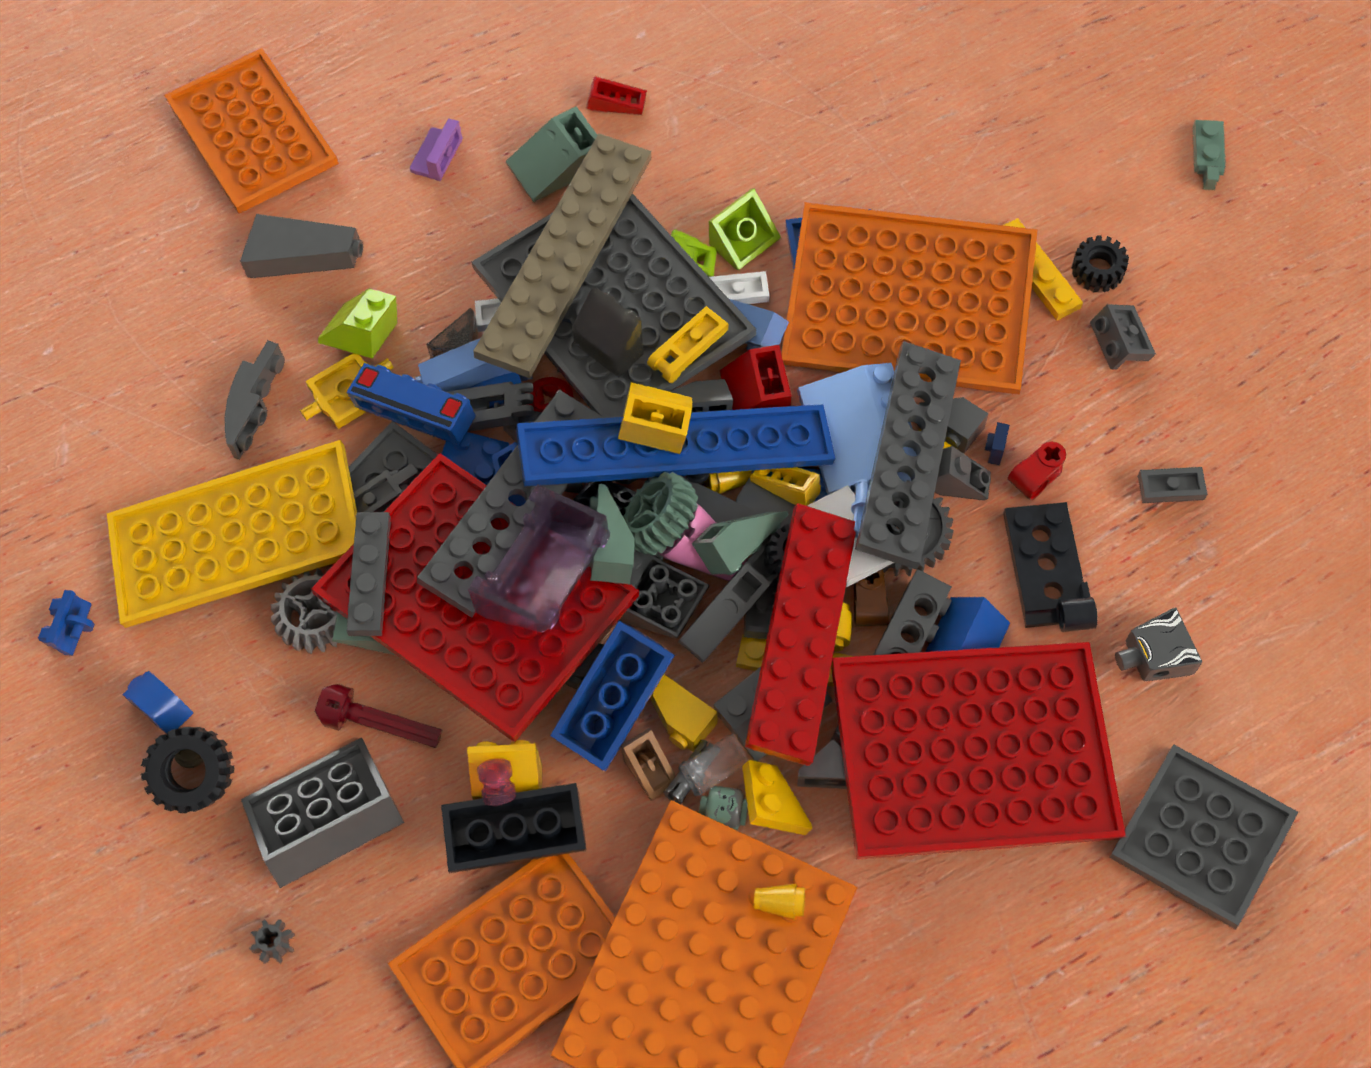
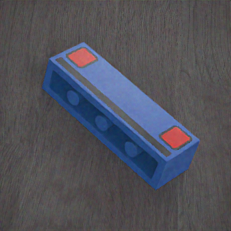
(412, 403)

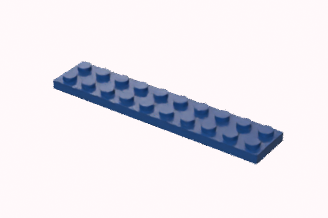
(714, 444)

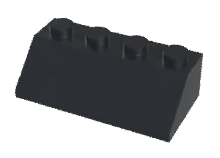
(524, 829)

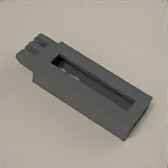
(502, 414)

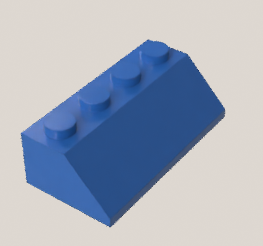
(612, 695)

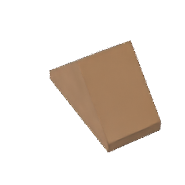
(648, 763)

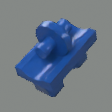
(68, 623)

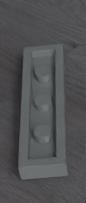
(368, 574)

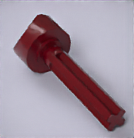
(370, 717)

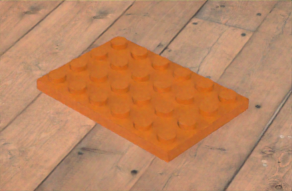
(251, 130)
(507, 960)

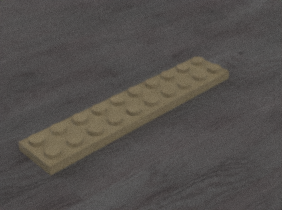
(562, 256)

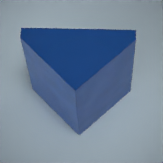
(969, 625)

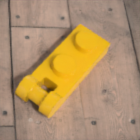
(688, 344)

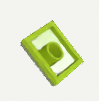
(742, 230)

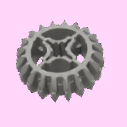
(300, 598)

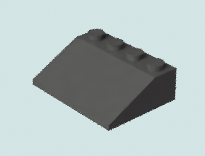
(320, 812)

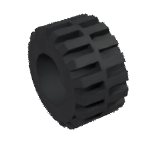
(160, 777)

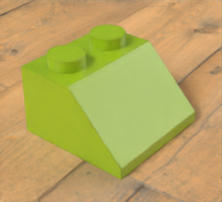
(362, 323)

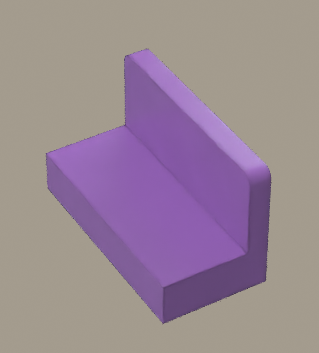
(437, 151)

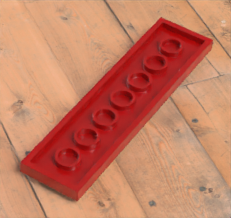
(801, 636)

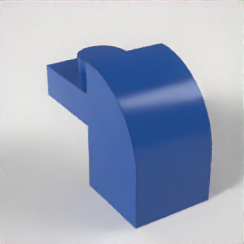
(157, 702)

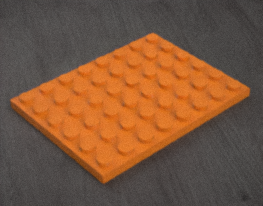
(923, 280)
(693, 965)

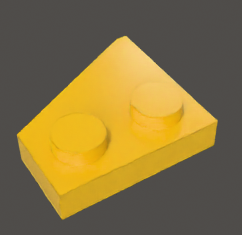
(772, 800)

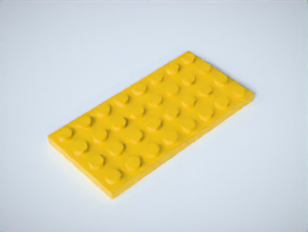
(232, 533)

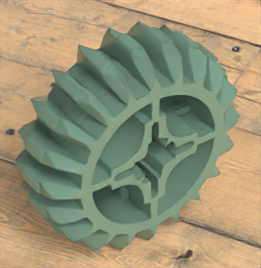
(660, 512)

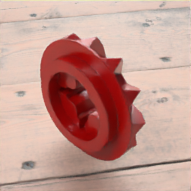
(549, 387)

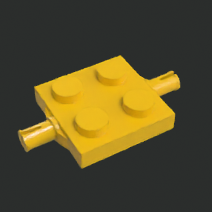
(330, 391)

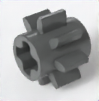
(281, 943)

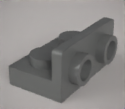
(1121, 335)

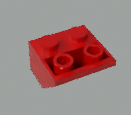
(758, 379)

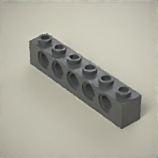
(922, 592)

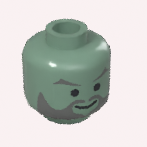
(725, 806)

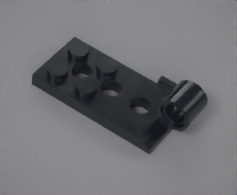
(1075, 607)

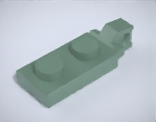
(1209, 151)

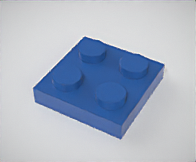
(475, 455)

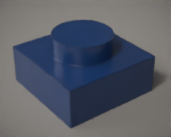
(996, 443)

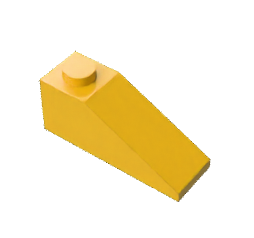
(682, 714)

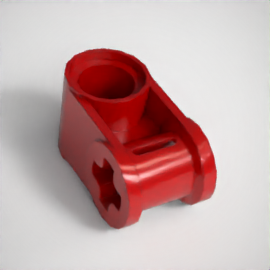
(1039, 469)

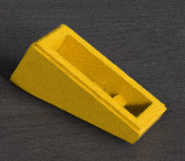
(804, 491)

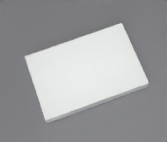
(861, 563)

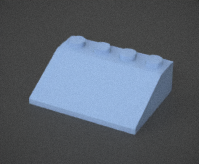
(855, 415)

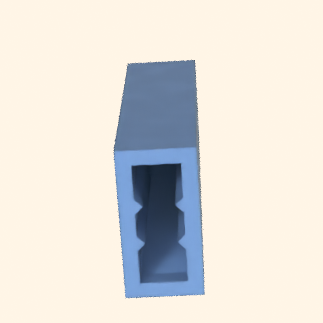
(458, 369)

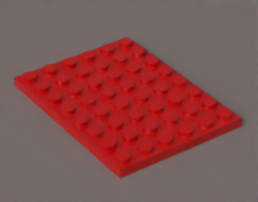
(484, 664)
(975, 750)

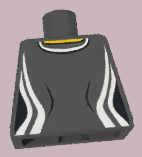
(1160, 649)

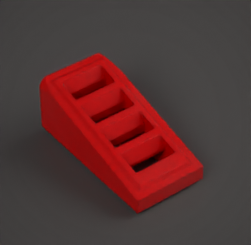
(603, 88)

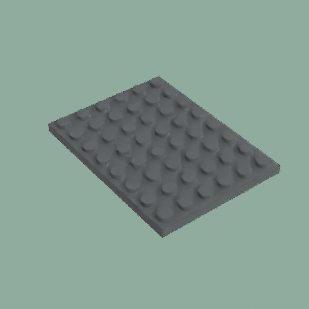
(644, 274)

